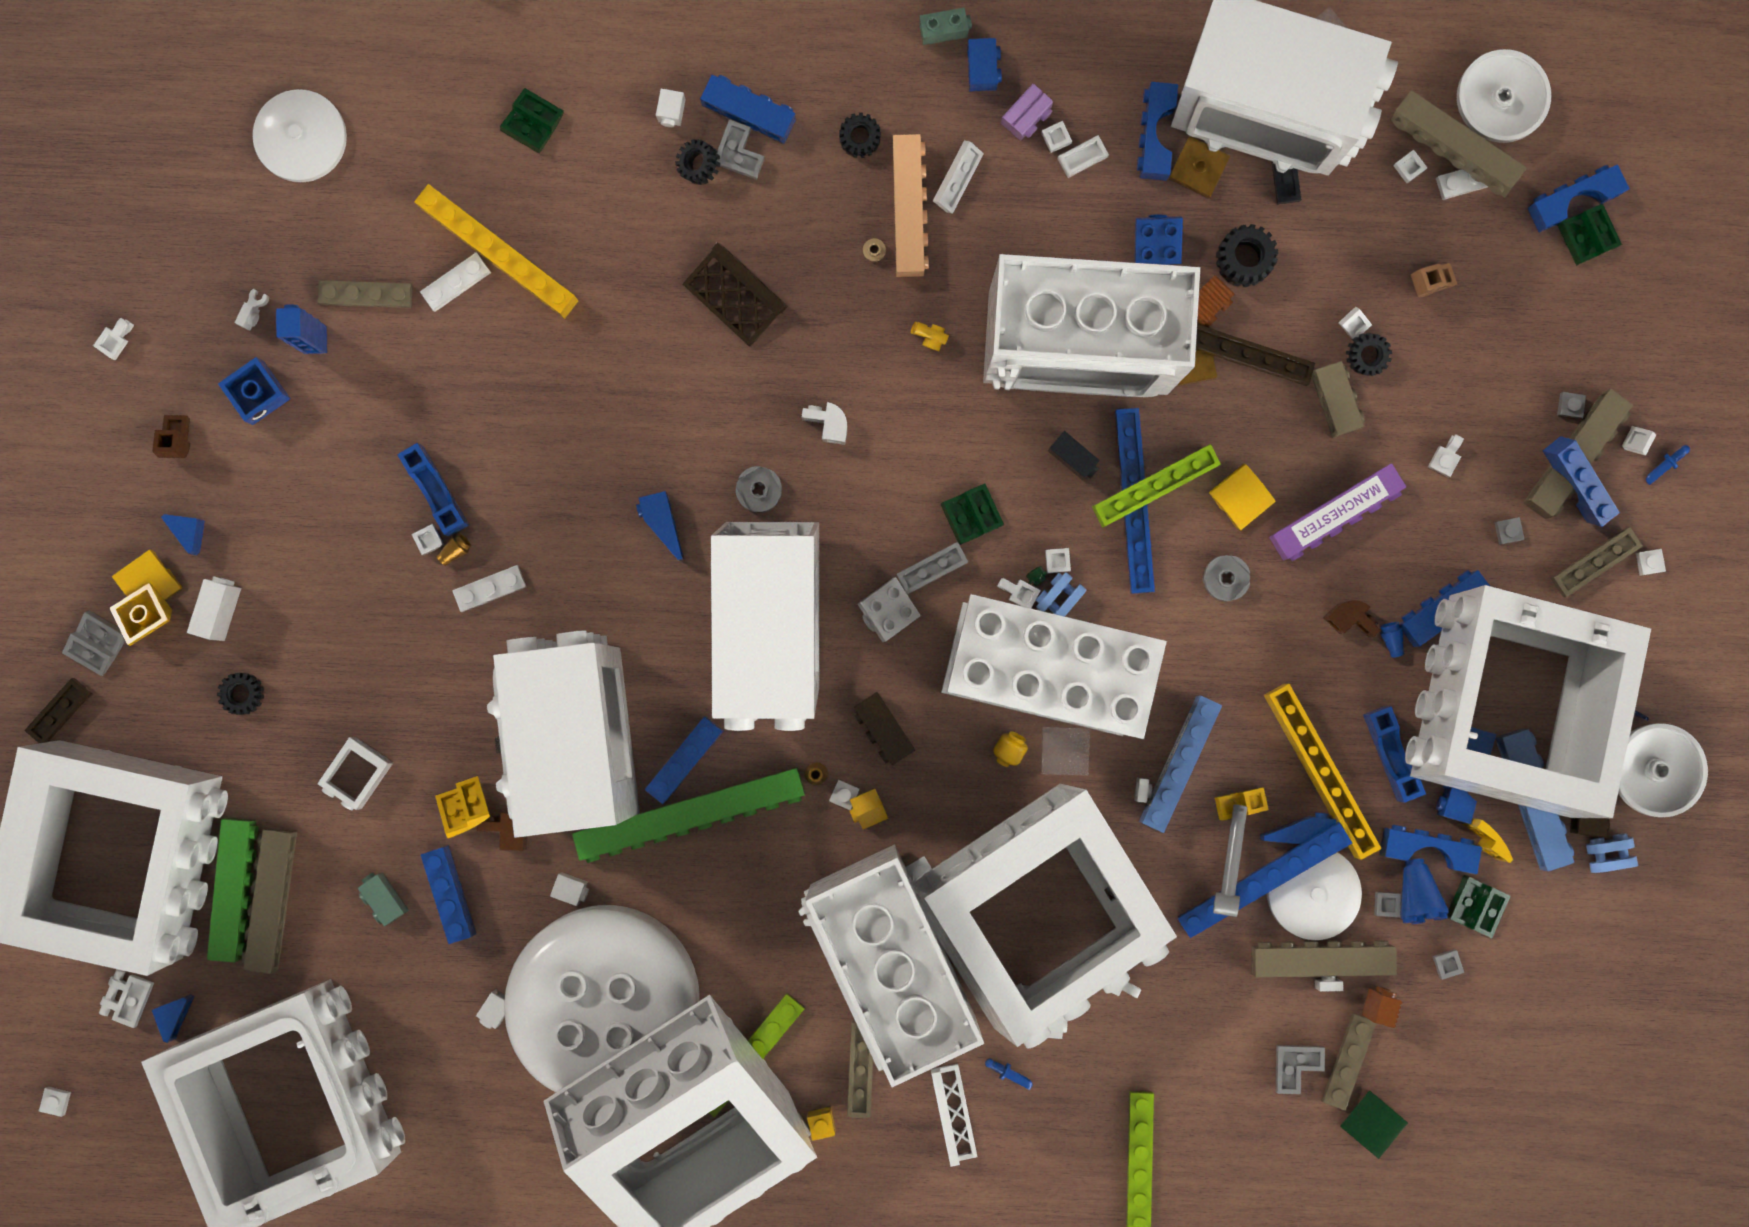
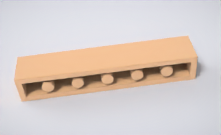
(909, 205)

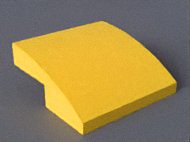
(1242, 496)
(147, 570)
(462, 807)
(1491, 841)

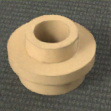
(874, 257)

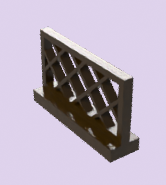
(743, 276)

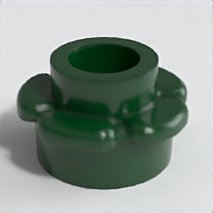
(1036, 576)

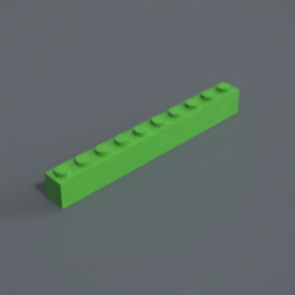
(690, 813)

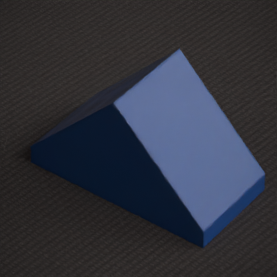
(187, 531)
(171, 1017)

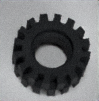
(864, 122)
(689, 154)
(1380, 360)
(226, 693)

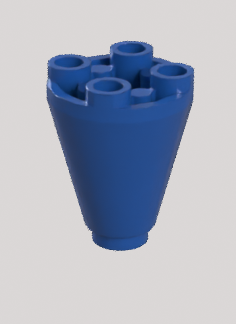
(1420, 894)

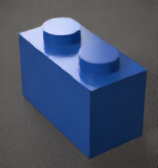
(983, 64)

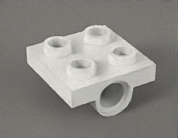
(888, 610)

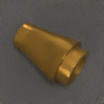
(455, 548)
(823, 773)

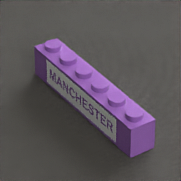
(1337, 512)

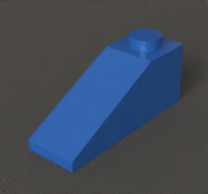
(659, 517)
(1300, 830)

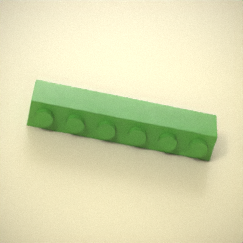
(232, 889)

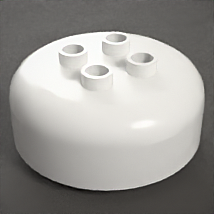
(593, 990)

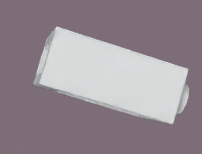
(369, 754)

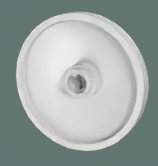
(1504, 96)
(299, 135)
(1662, 771)
(1318, 900)

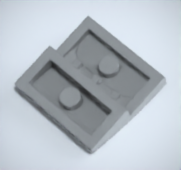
(94, 643)

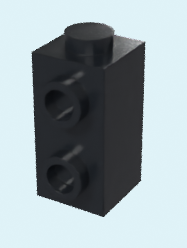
(1074, 456)

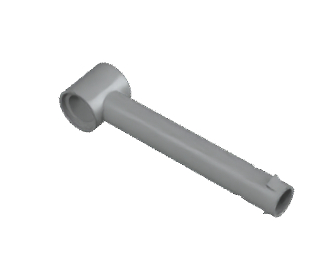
(1227, 902)

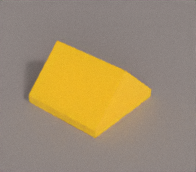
(141, 613)

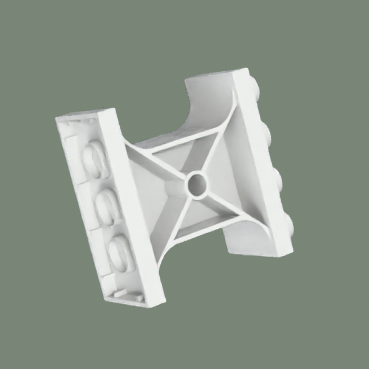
(1054, 667)

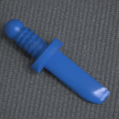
(1667, 464)
(1005, 1071)

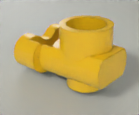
(933, 336)

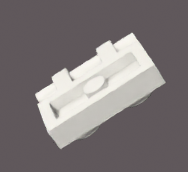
(132, 1000)

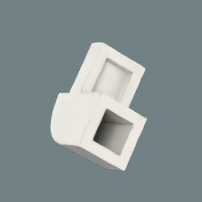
(834, 422)

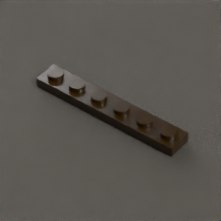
(1254, 355)

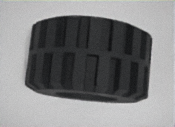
(1256, 239)

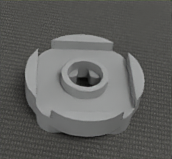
(762, 476)
(1213, 580)

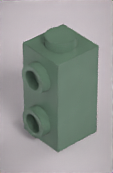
(944, 26)
(381, 898)

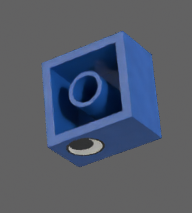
(254, 391)

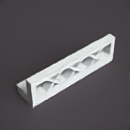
(946, 1121)

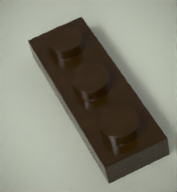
(58, 711)

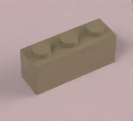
(1338, 399)

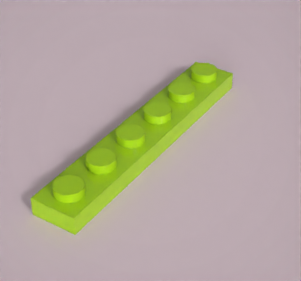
(1156, 485)
(772, 1030)
(1140, 1159)

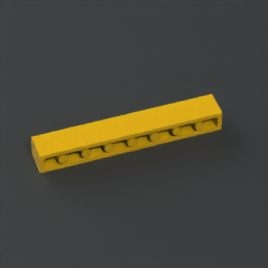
(496, 251)
(1321, 770)

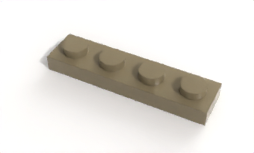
(365, 294)
(1596, 562)
(1348, 1061)
(859, 1076)

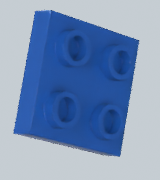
(1158, 239)

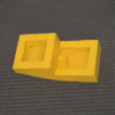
(1253, 799)

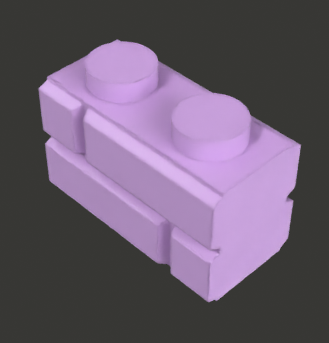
(1027, 112)

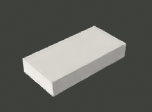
(1083, 156)

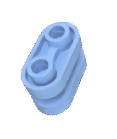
(1060, 583)
(1619, 843)

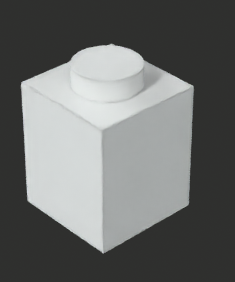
(670, 107)
(569, 889)
(492, 1011)

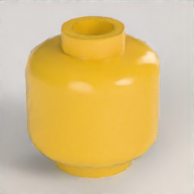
(1010, 749)

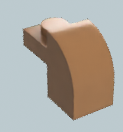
(1433, 279)

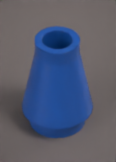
(1393, 638)

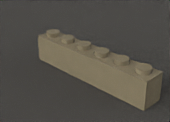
(1458, 144)
(1591, 435)
(269, 900)
(1323, 960)

